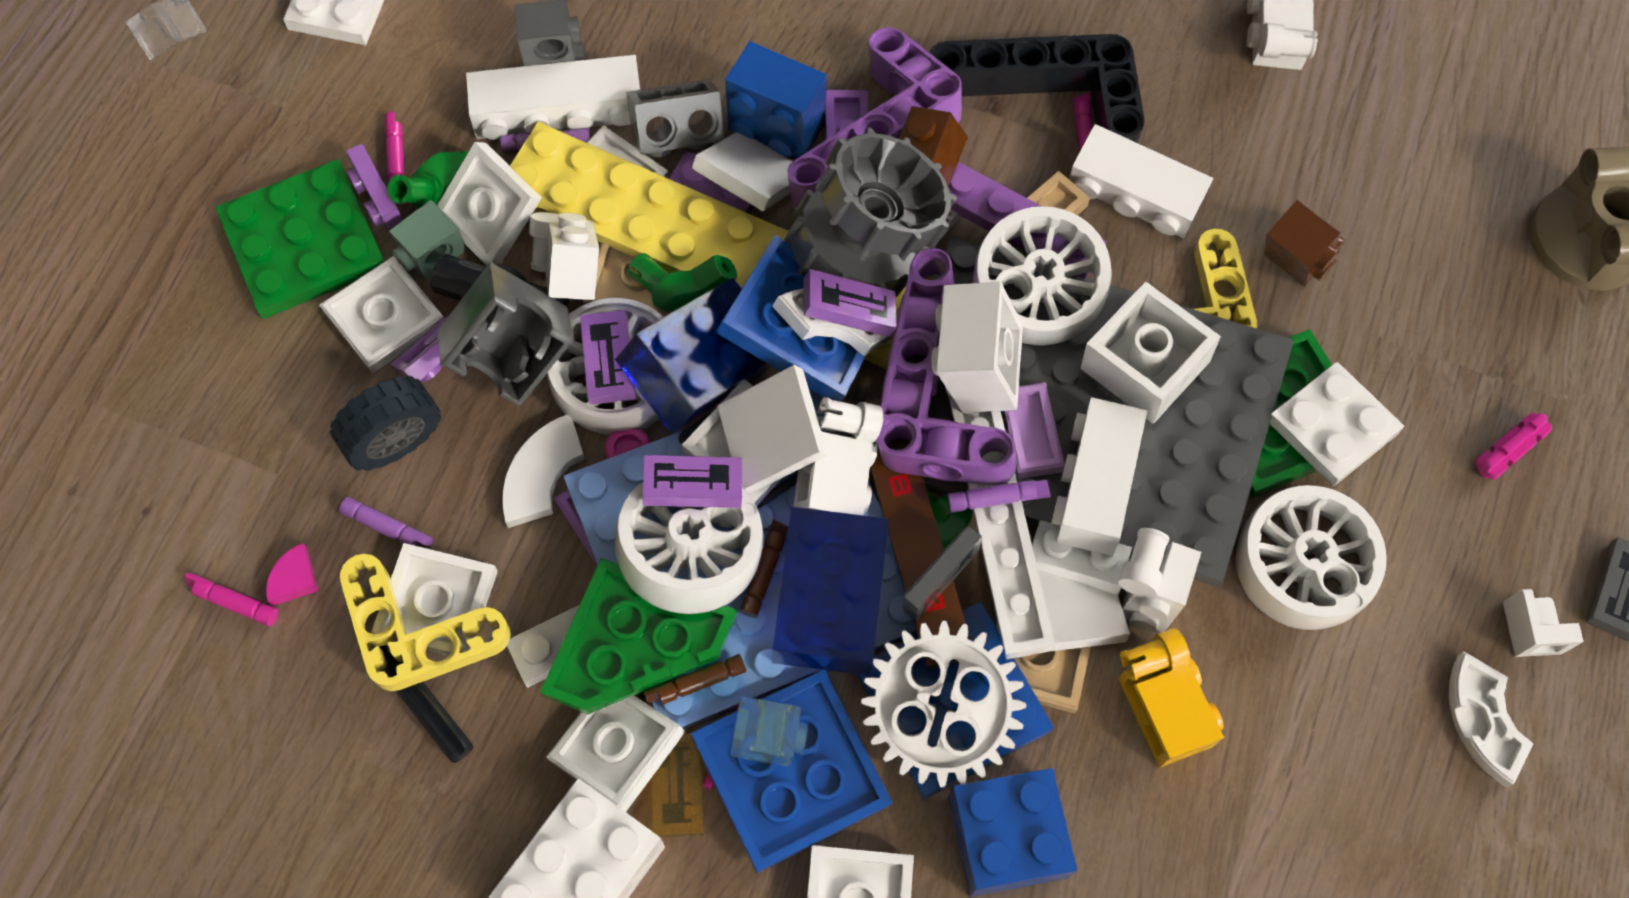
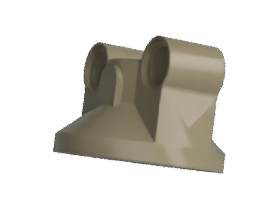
(1585, 222)

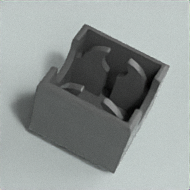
(506, 333)

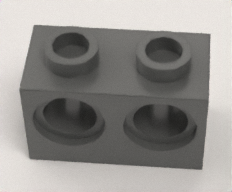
(548, 33)
(676, 105)

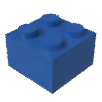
(776, 100)
(1011, 832)

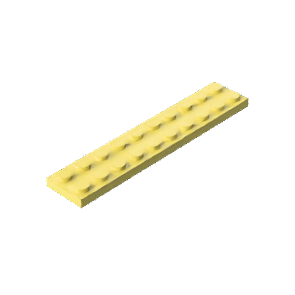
(646, 211)

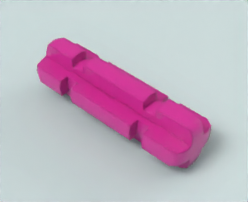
(1513, 446)

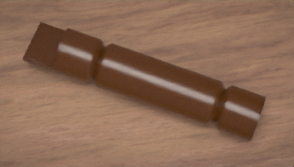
(769, 557)
(696, 680)

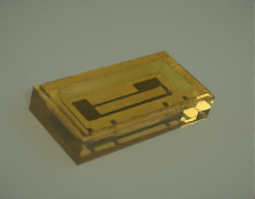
(678, 792)

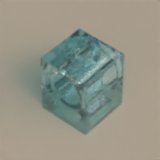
(768, 732)

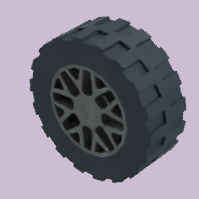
(385, 423)

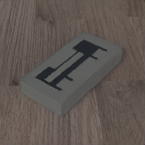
(941, 573)
(1611, 598)

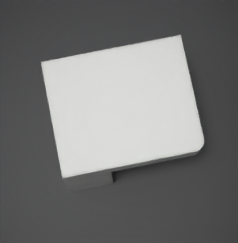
(1536, 627)

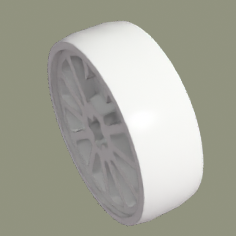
(1039, 289)
(573, 396)
(688, 543)
(1357, 582)

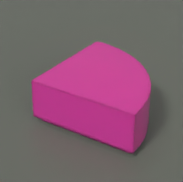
(291, 576)

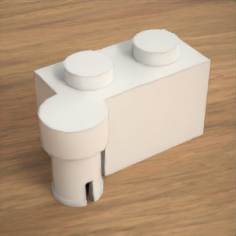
(1281, 33)
(567, 253)
(841, 477)
(1156, 582)

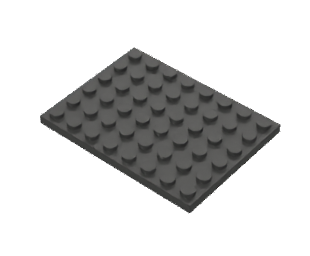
(1190, 462)

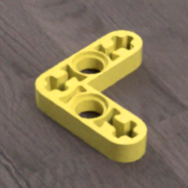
(1230, 271)
(412, 646)

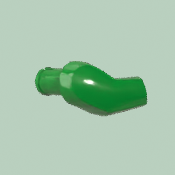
(428, 181)
(679, 288)

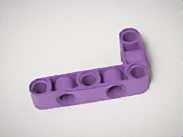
(901, 69)
(936, 446)

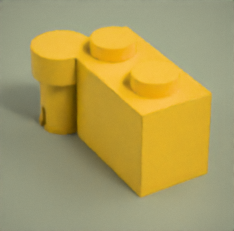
(1169, 699)

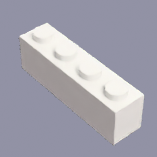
(554, 94)

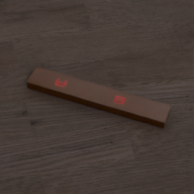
(914, 540)

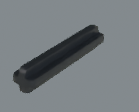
(431, 714)

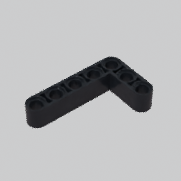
(1054, 65)

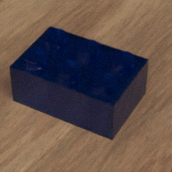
(683, 361)
(830, 591)

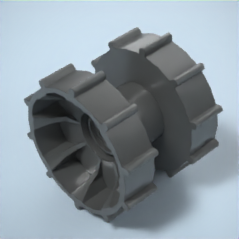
(871, 211)

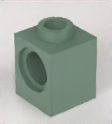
(425, 238)

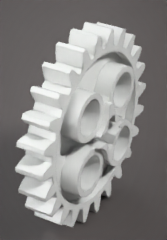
(987, 715)

